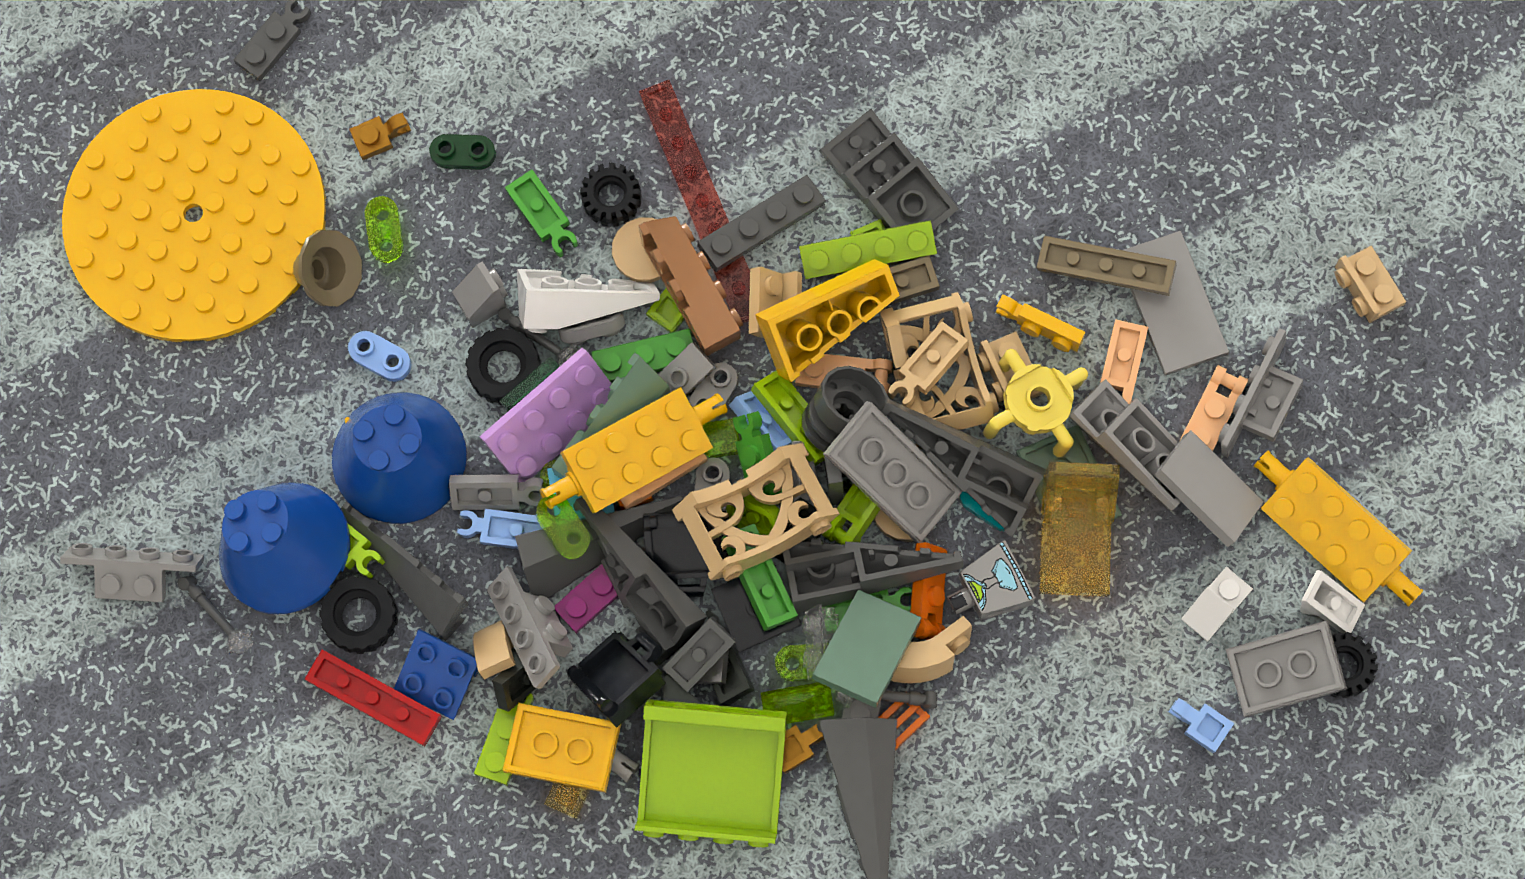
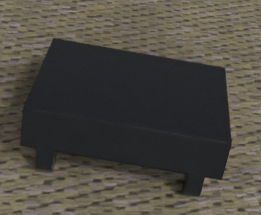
(675, 552)
(618, 676)

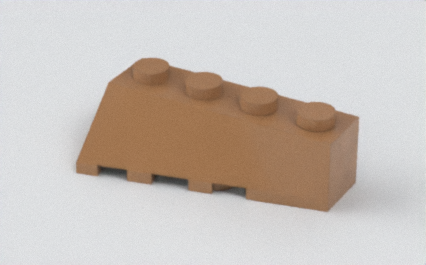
(690, 284)

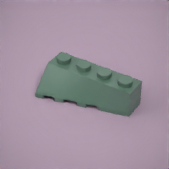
(626, 396)

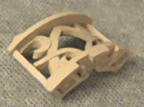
(903, 337)
(772, 469)

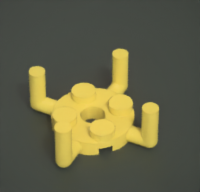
(1027, 415)

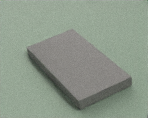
(1179, 324)
(893, 472)

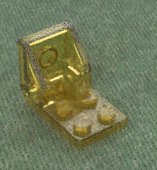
(1076, 528)

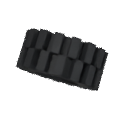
(607, 176)
(1365, 663)

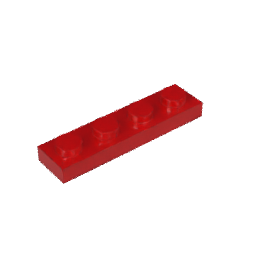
(373, 698)

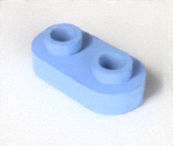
(378, 355)

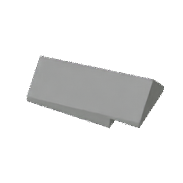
(1128, 436)

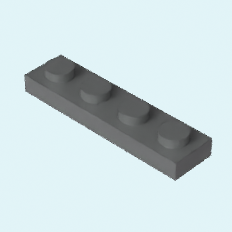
(761, 223)

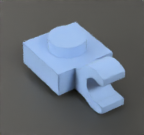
(1205, 726)

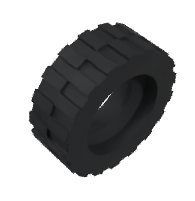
(485, 348)
(340, 596)

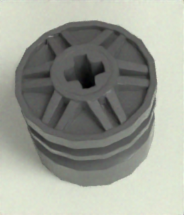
(837, 402)

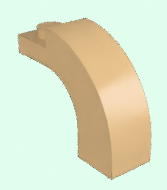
(934, 656)

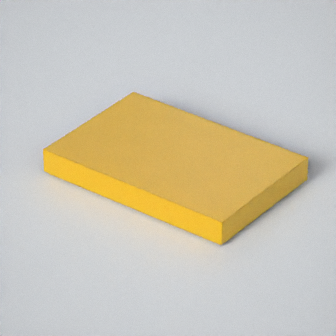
(561, 747)

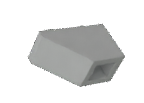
(480, 294)

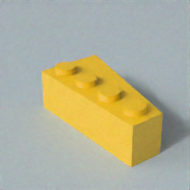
(820, 317)

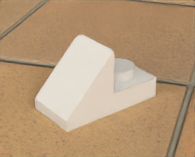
(1331, 603)
(1216, 604)

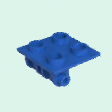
(436, 674)

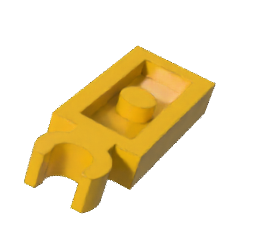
(1040, 323)

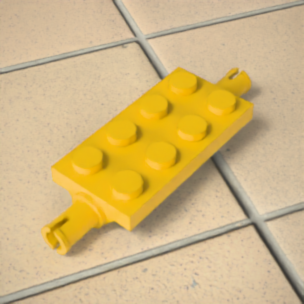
(635, 450)
(1336, 529)

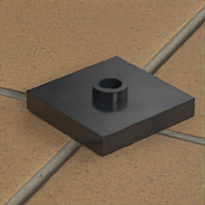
(741, 616)

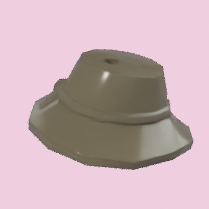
(328, 268)

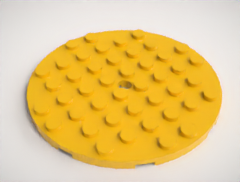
(131, 202)

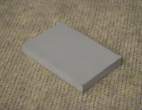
(1209, 488)
(1286, 669)

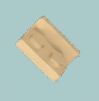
(1369, 284)
(769, 289)
(991, 354)

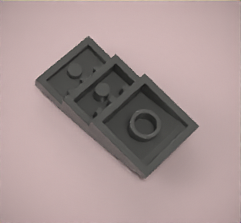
(887, 175)

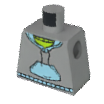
(992, 585)

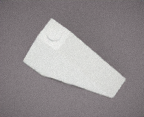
(555, 302)

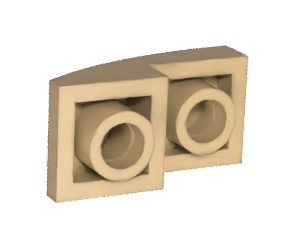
(493, 650)

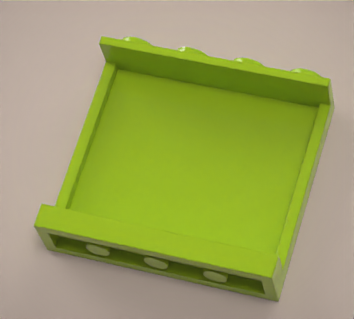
(711, 772)

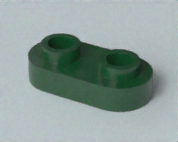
(461, 151)

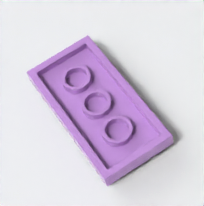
(548, 416)

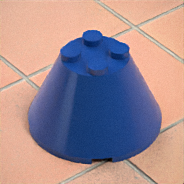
(398, 457)
(282, 547)

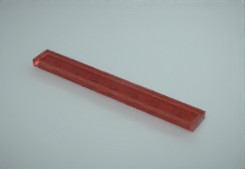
(695, 185)

